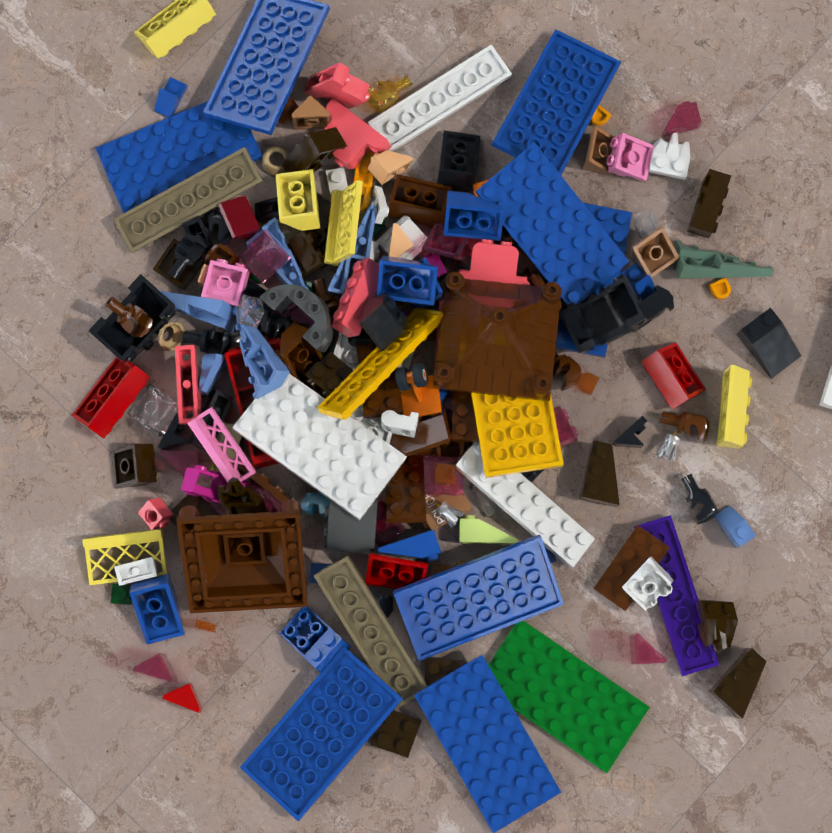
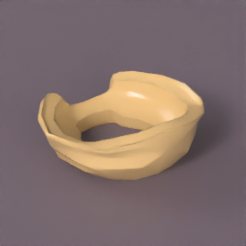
(267, 166)
(176, 338)

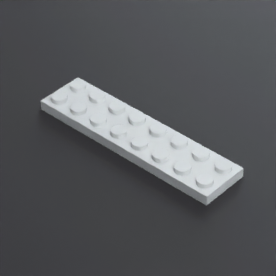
(441, 98)
(529, 508)

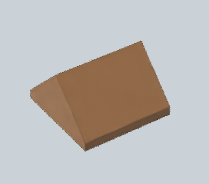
(310, 115)
(598, 151)
(654, 252)

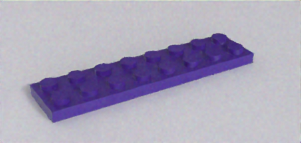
(680, 606)

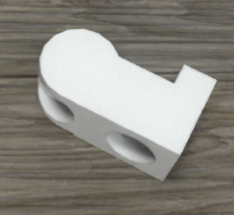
(399, 424)

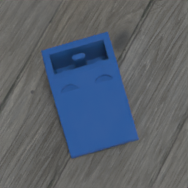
(313, 638)

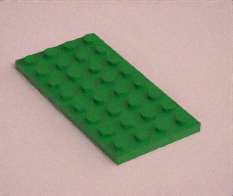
(566, 696)

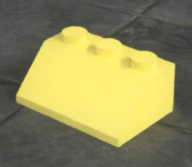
(298, 199)

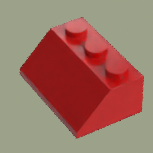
(673, 375)
(393, 572)

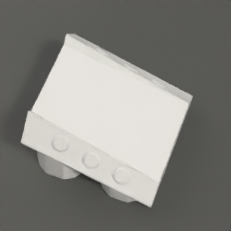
(413, 233)
(648, 584)

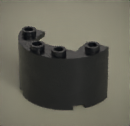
(604, 316)
(117, 339)

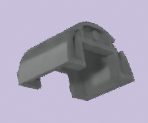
(283, 296)
(349, 534)

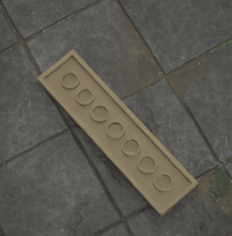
(188, 199)
(370, 628)

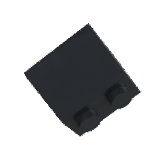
(383, 320)

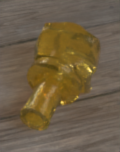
(389, 93)

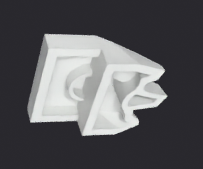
(670, 158)

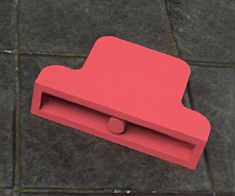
(338, 84)
(357, 135)
(494, 263)
(188, 379)

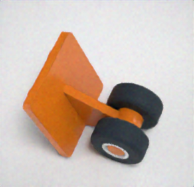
(418, 391)

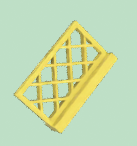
(343, 224)
(119, 540)

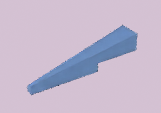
(362, 250)
(289, 272)
(206, 309)
(264, 364)

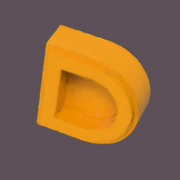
(600, 117)
(720, 289)

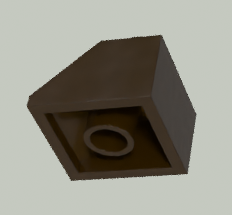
(134, 465)

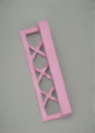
(214, 448)

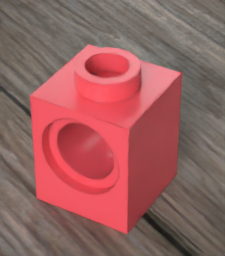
(156, 514)

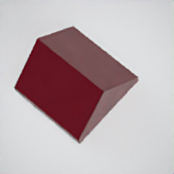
(239, 218)

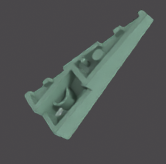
(714, 264)

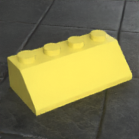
(174, 25)
(733, 407)

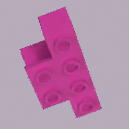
(190, 479)

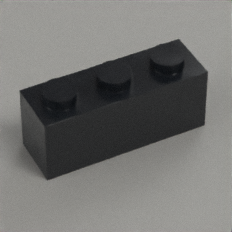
(221, 403)

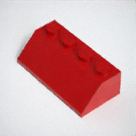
(111, 397)

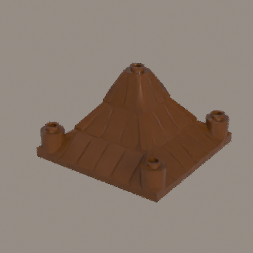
(497, 338)
(243, 560)

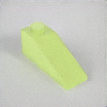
(479, 532)

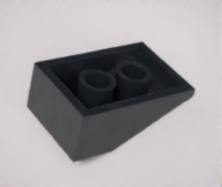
(459, 160)
(769, 343)

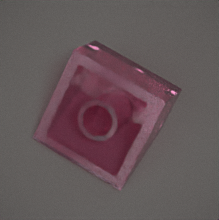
(566, 432)

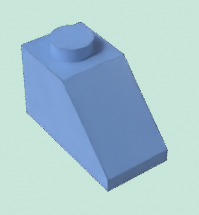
(734, 526)

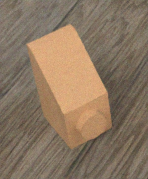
(388, 164)

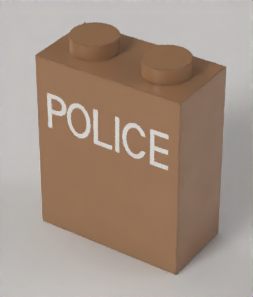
(435, 521)

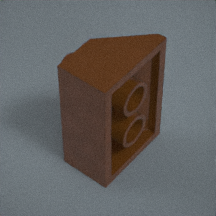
(419, 200)
(298, 352)
(430, 432)

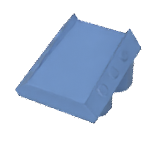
(211, 368)

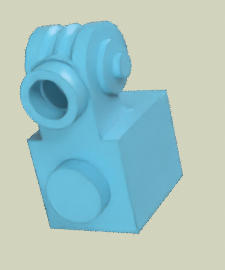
(313, 502)

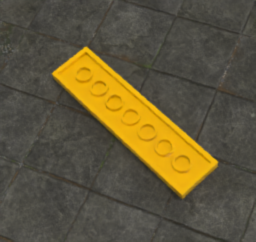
(379, 365)

